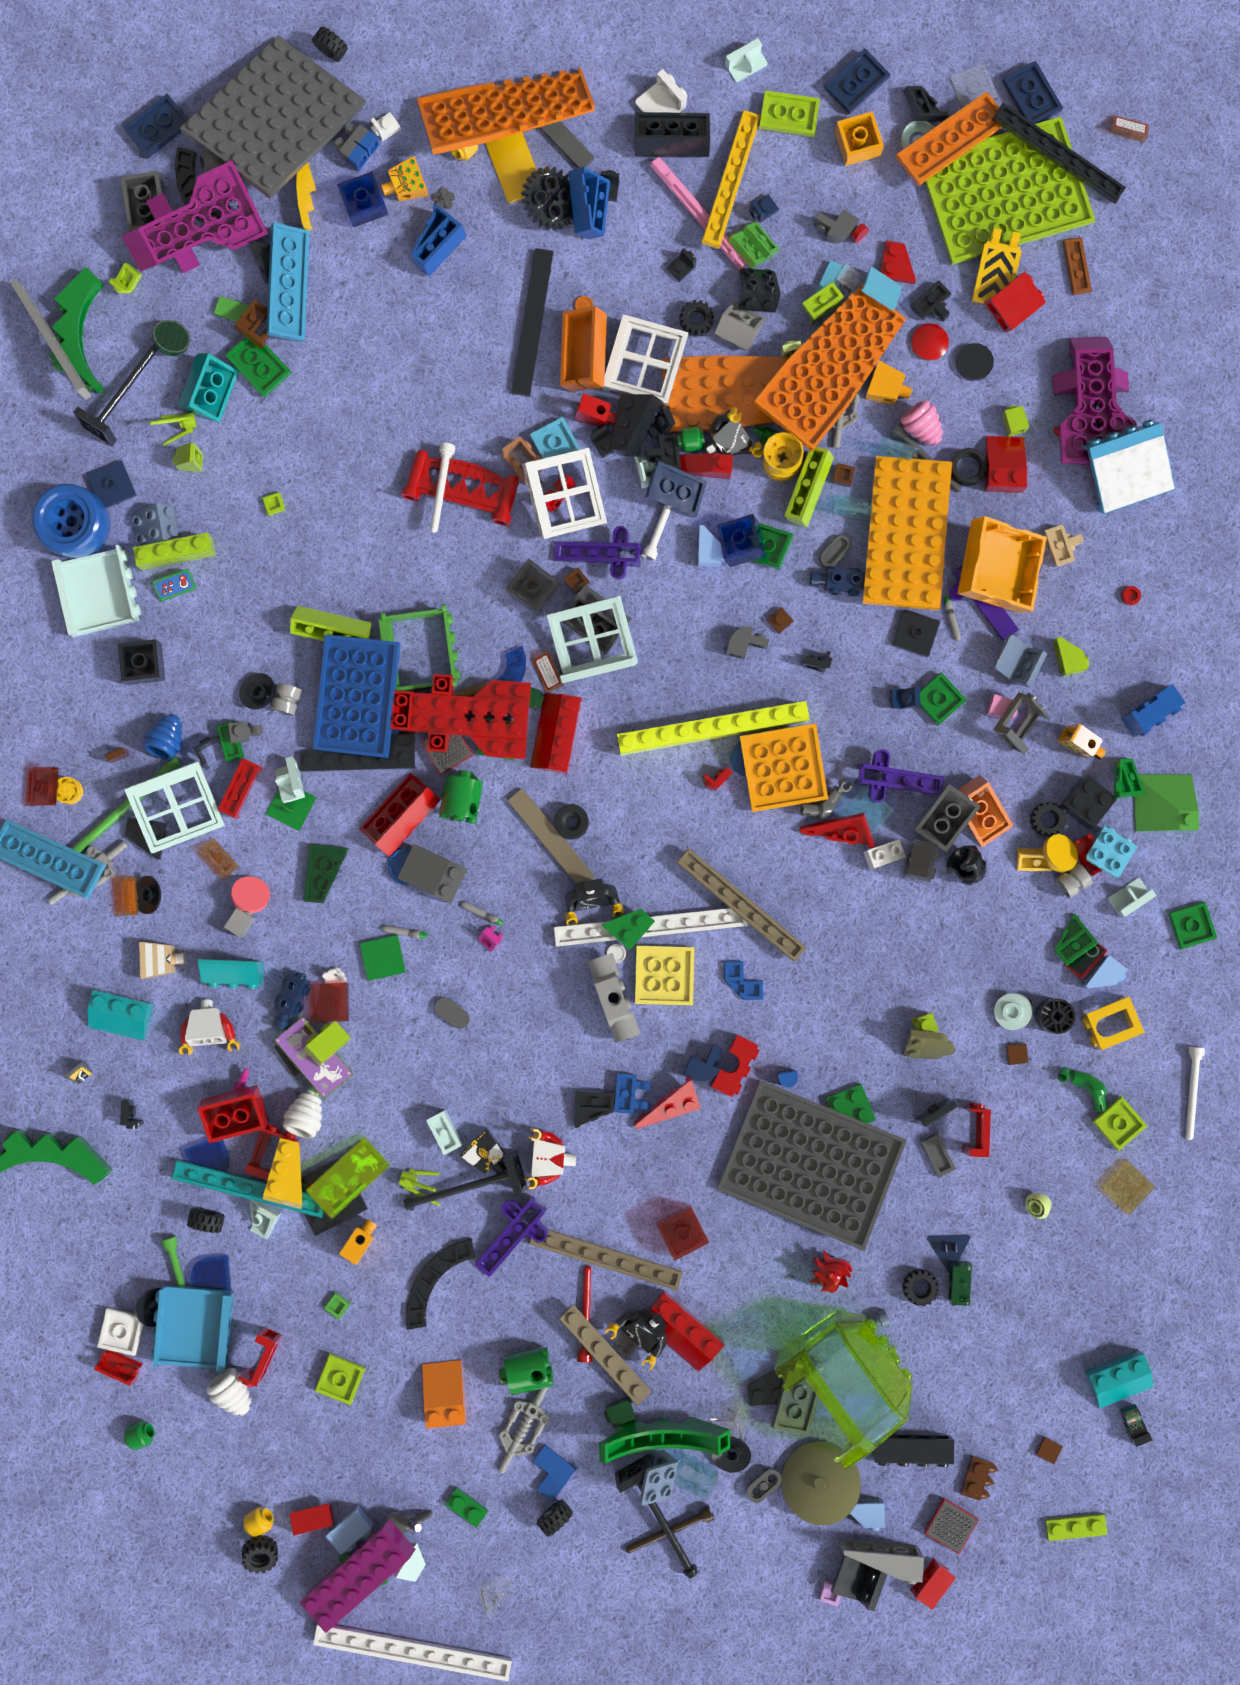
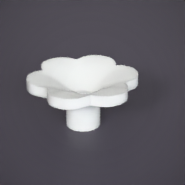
(334, 976)

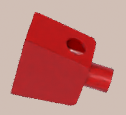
(588, 409)

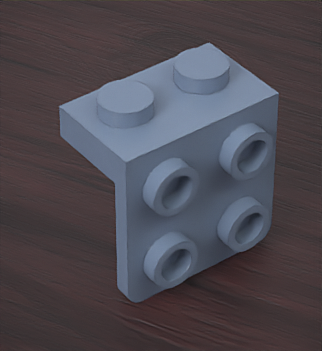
(154, 524)
(1019, 662)
(659, 1479)

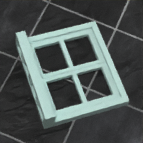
(599, 665)
(164, 781)

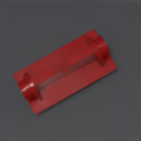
(554, 504)

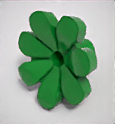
(765, 433)

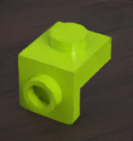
(126, 279)

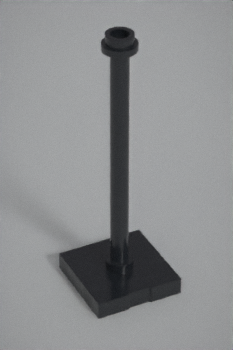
(96, 425)
(513, 1172)
(634, 1474)

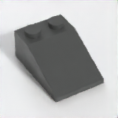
(946, 817)
(432, 873)

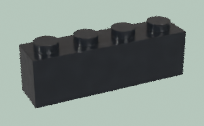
(915, 1450)

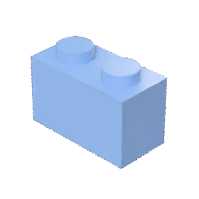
(350, 1530)

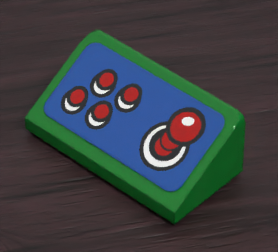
(174, 585)

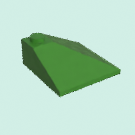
(1167, 804)

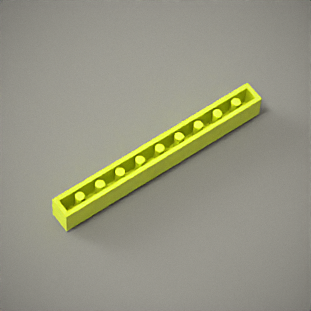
(713, 728)

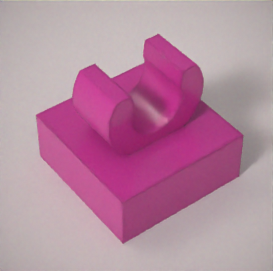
(490, 939)

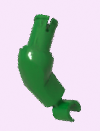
(1089, 1082)

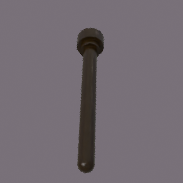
(703, 1515)

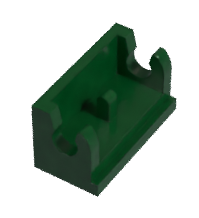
(960, 1283)

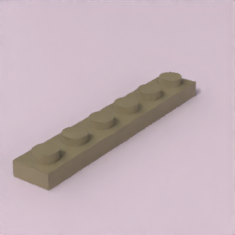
(604, 1354)

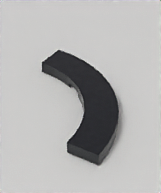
(186, 177)
(428, 1278)

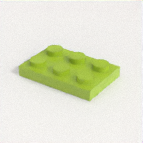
(789, 113)

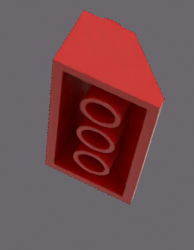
(556, 733)
(399, 814)
(686, 1332)

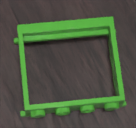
(386, 632)

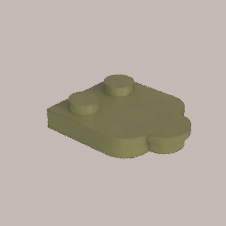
(927, 1045)

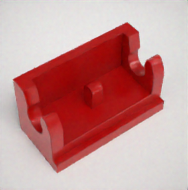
(1083, 846)
(118, 1367)
(312, 1519)
(934, 1584)

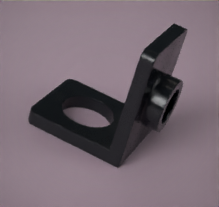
(204, 743)

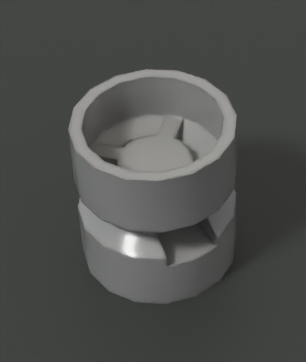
(286, 699)
(1076, 879)

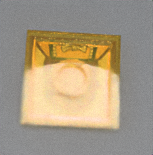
(1127, 1187)

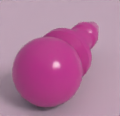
(242, 1080)

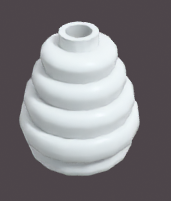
(304, 1115)
(229, 1392)

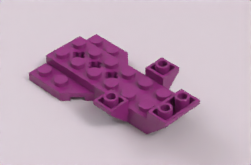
(175, 233)
(1093, 382)

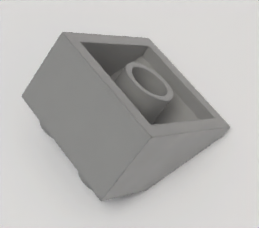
(740, 326)

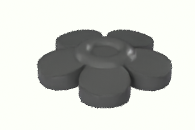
(444, 198)

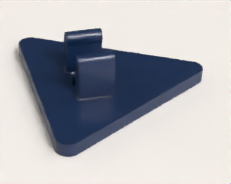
(949, 1247)

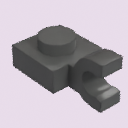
(240, 732)

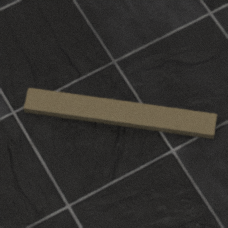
(741, 905)
(610, 1259)

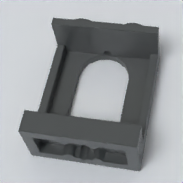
(1015, 739)

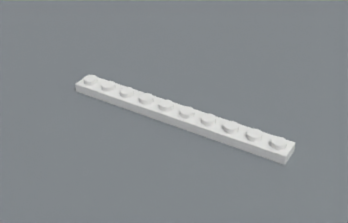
(662, 926)
(414, 1652)

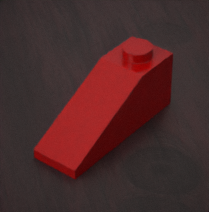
(707, 465)

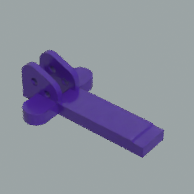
(602, 552)
(995, 615)
(896, 778)
(513, 1234)

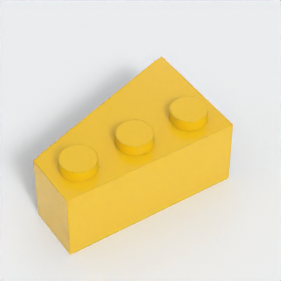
(285, 1176)

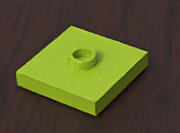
(1119, 1123)
(340, 1379)

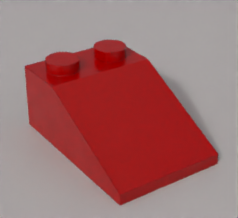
(1005, 464)

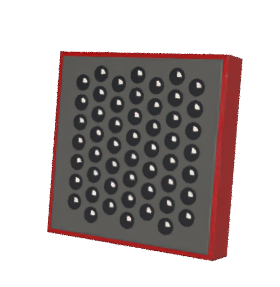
(456, 754)
(951, 1525)

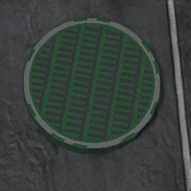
(170, 337)

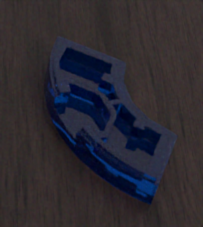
(515, 666)

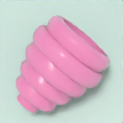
(923, 423)

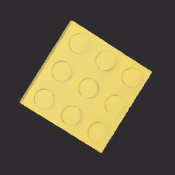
(664, 975)

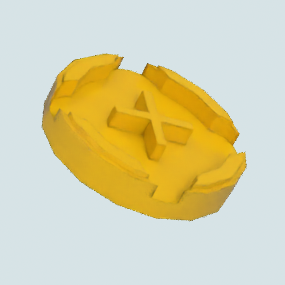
(1060, 853)

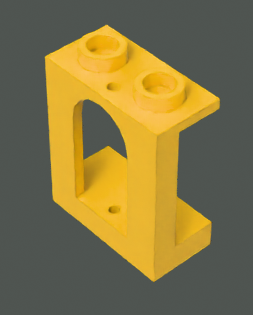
(1091, 1019)

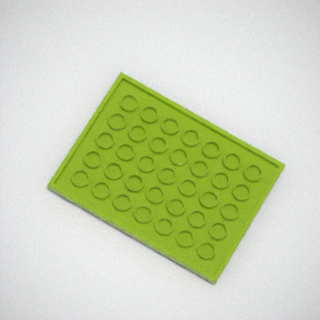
(1007, 189)

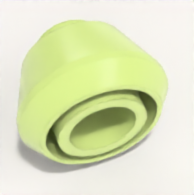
(1038, 1205)

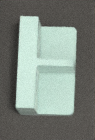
(746, 60)
(289, 781)
(1131, 897)
(444, 1132)

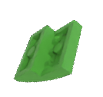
(753, 244)

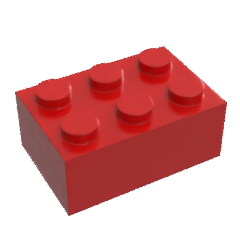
(233, 1113)

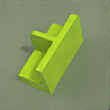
(823, 302)

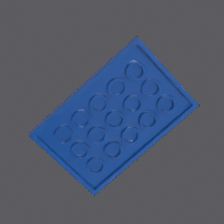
(356, 695)

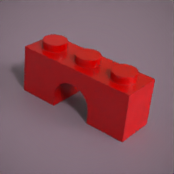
(730, 1081)

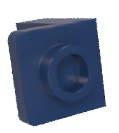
(763, 208)
(904, 698)

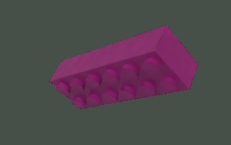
(357, 1576)

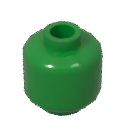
(691, 439)
(139, 1435)

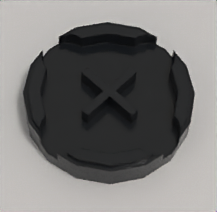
(974, 362)

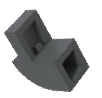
(837, 230)
(741, 639)

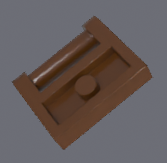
(251, 321)

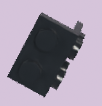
(759, 290)

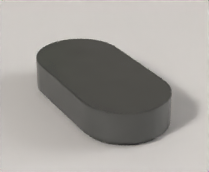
(835, 551)
(452, 1013)

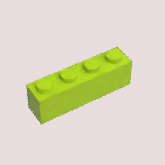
(809, 486)
(174, 551)
(317, 624)

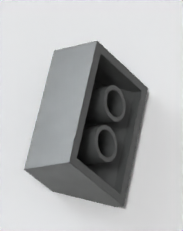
(602, 621)

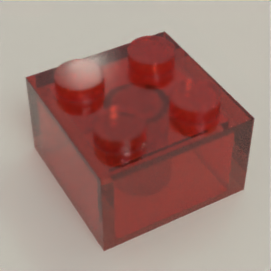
(682, 1232)

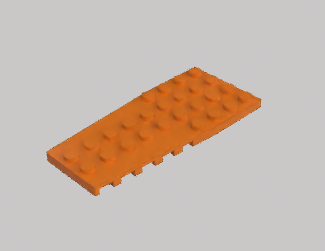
(493, 112)
(829, 368)
(717, 384)

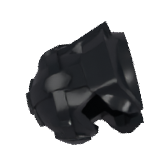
(967, 859)

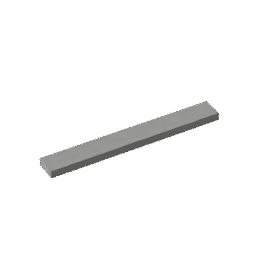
(51, 339)

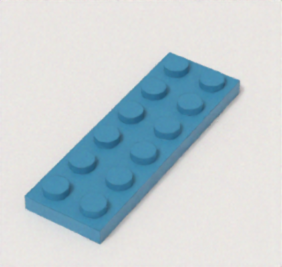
(287, 282)
(49, 859)

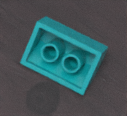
(208, 387)
(231, 973)
(119, 1014)
(1120, 1378)

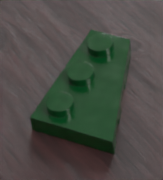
(322, 870)

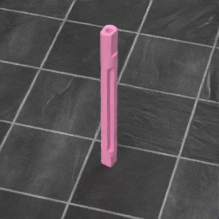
(693, 207)

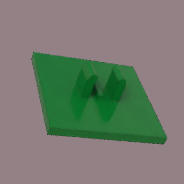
(292, 812)

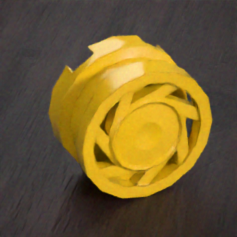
(69, 790)

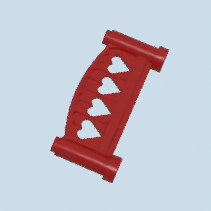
(499, 503)

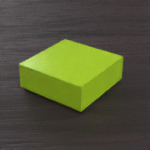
(273, 503)

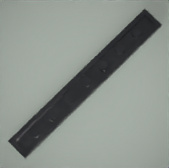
(1058, 153)
(532, 322)

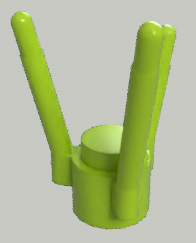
(186, 421)
(409, 1182)

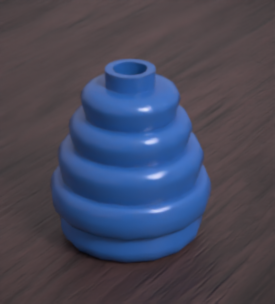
(164, 737)

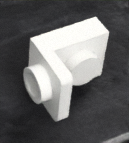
(385, 126)

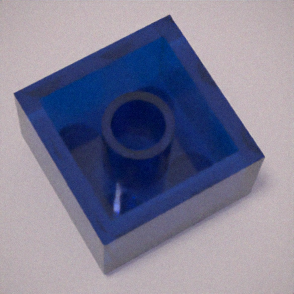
(362, 199)
(741, 540)

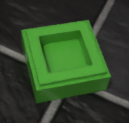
(337, 1305)

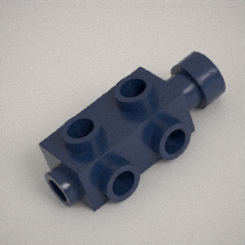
(846, 581)
(292, 997)

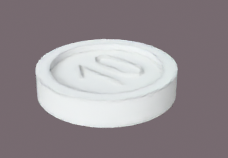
(618, 951)

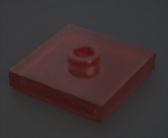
(42, 786)
(329, 1002)

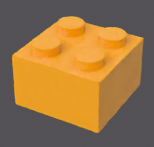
(858, 138)

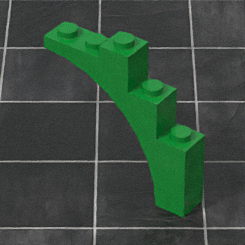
(74, 304)
(76, 1156)
(664, 1434)

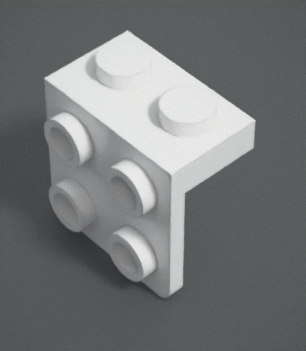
(663, 96)

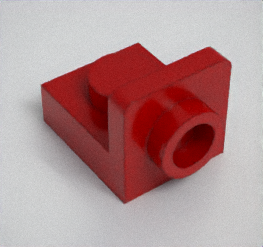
(721, 776)

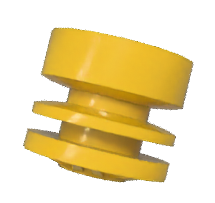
(782, 446)

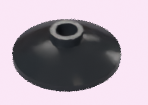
(252, 686)
(148, 894)
(143, 1311)
(734, 1461)

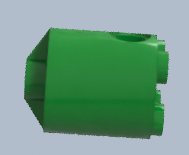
(461, 797)
(527, 1371)

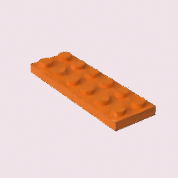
(950, 139)

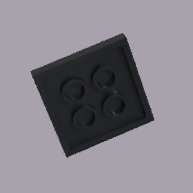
(324, 1223)

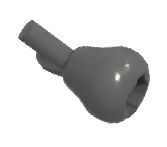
(405, 1522)

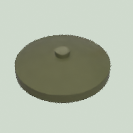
(819, 1486)

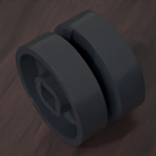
(1060, 1024)

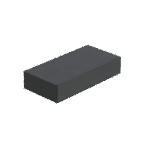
(938, 1155)

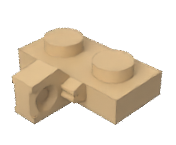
(1062, 545)

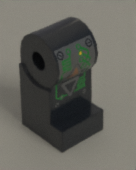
(1135, 1426)

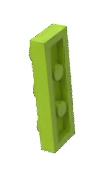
(1076, 1527)

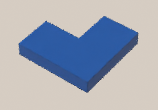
(558, 1472)

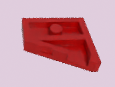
(897, 263)

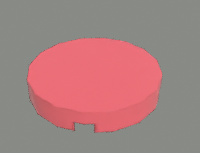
(250, 894)

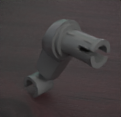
(827, 806)

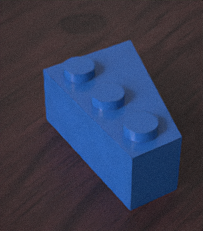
(589, 202)
(437, 241)
(1153, 711)

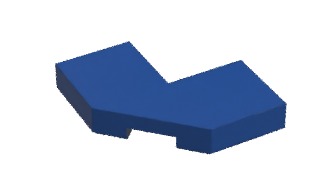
(735, 979)

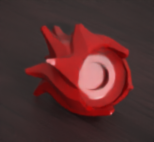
(831, 1272)

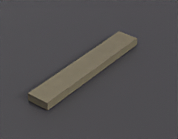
(550, 837)

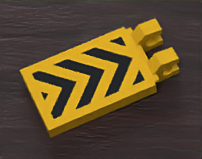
(997, 266)

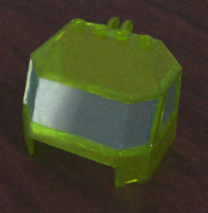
(853, 1378)

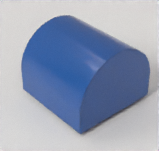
(787, 1078)

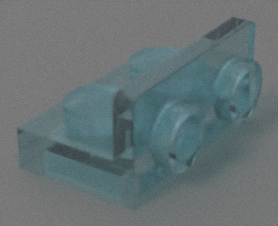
(892, 448)
(852, 507)

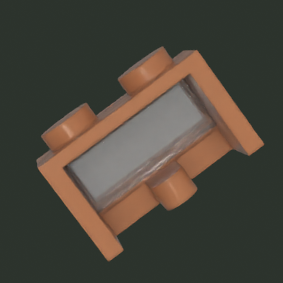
(518, 453)

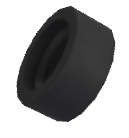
(970, 452)

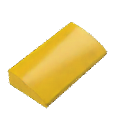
(512, 164)

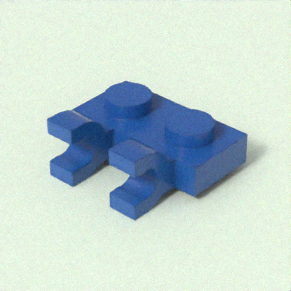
(626, 1091)

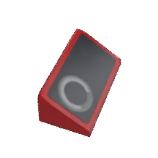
(1087, 961)

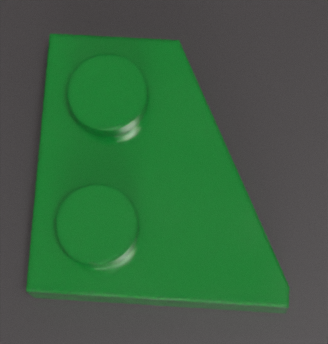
(1126, 780)

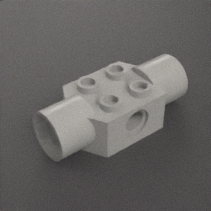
(604, 974)

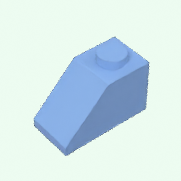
(709, 549)
(1106, 973)
(870, 1513)

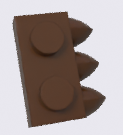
(977, 1478)

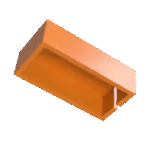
(583, 349)

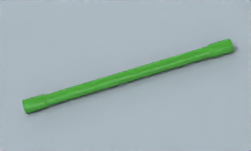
(118, 812)

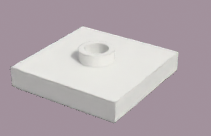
(120, 1332)

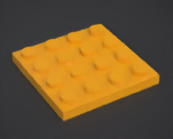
(783, 767)

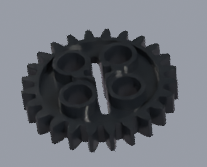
(537, 187)

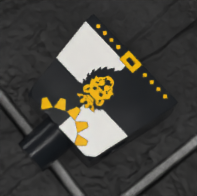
(485, 1153)

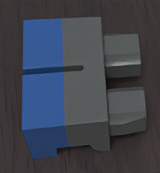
(358, 146)

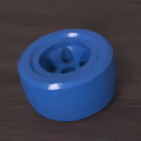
(88, 533)

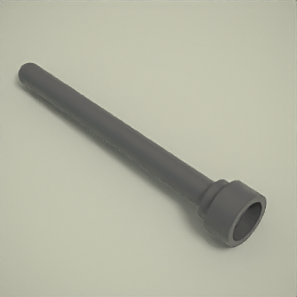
(898, 432)

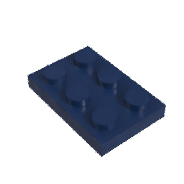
(857, 81)
(1032, 93)
(156, 125)
(675, 489)

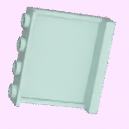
(96, 592)

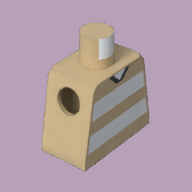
(158, 959)

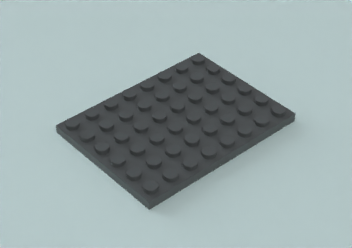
(273, 116)
(812, 1165)

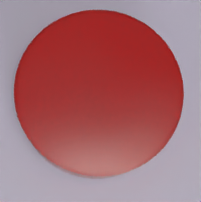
(859, 233)
(1131, 595)

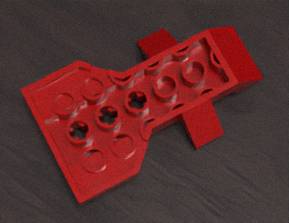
(445, 715)

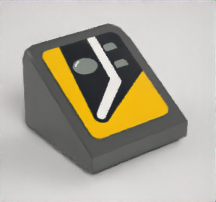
(79, 1072)

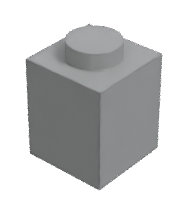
(240, 922)

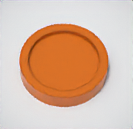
(583, 302)

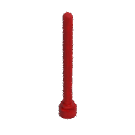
(583, 1355)

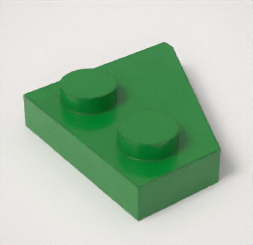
(629, 927)
(1074, 941)

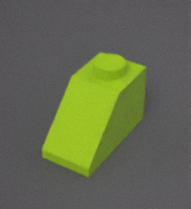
(188, 458)
(1070, 657)

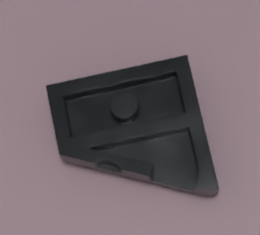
(765, 1390)

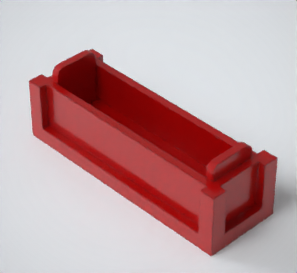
(239, 788)

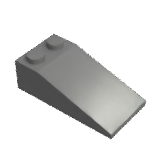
(897, 1560)

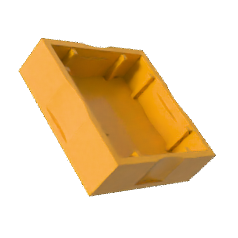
(1001, 565)

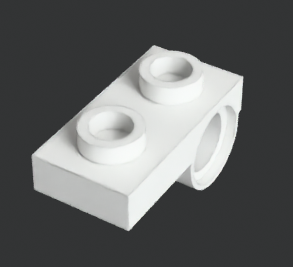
(884, 854)

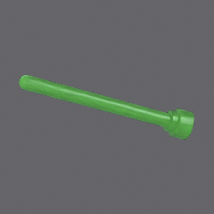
(170, 1246)

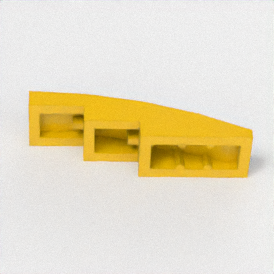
(304, 185)

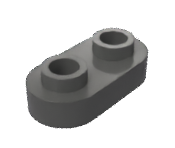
(766, 1487)

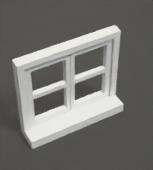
(619, 352)
(538, 500)

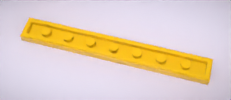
(731, 179)

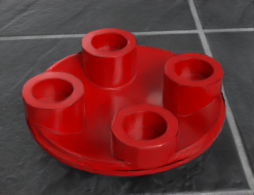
(930, 341)

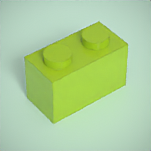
(326, 1043)

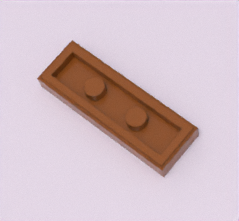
(1077, 266)

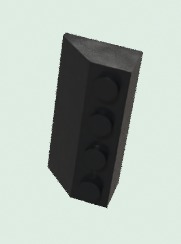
(672, 134)

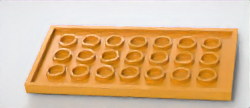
(907, 533)

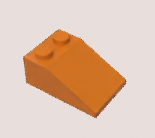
(991, 817)
(444, 1394)

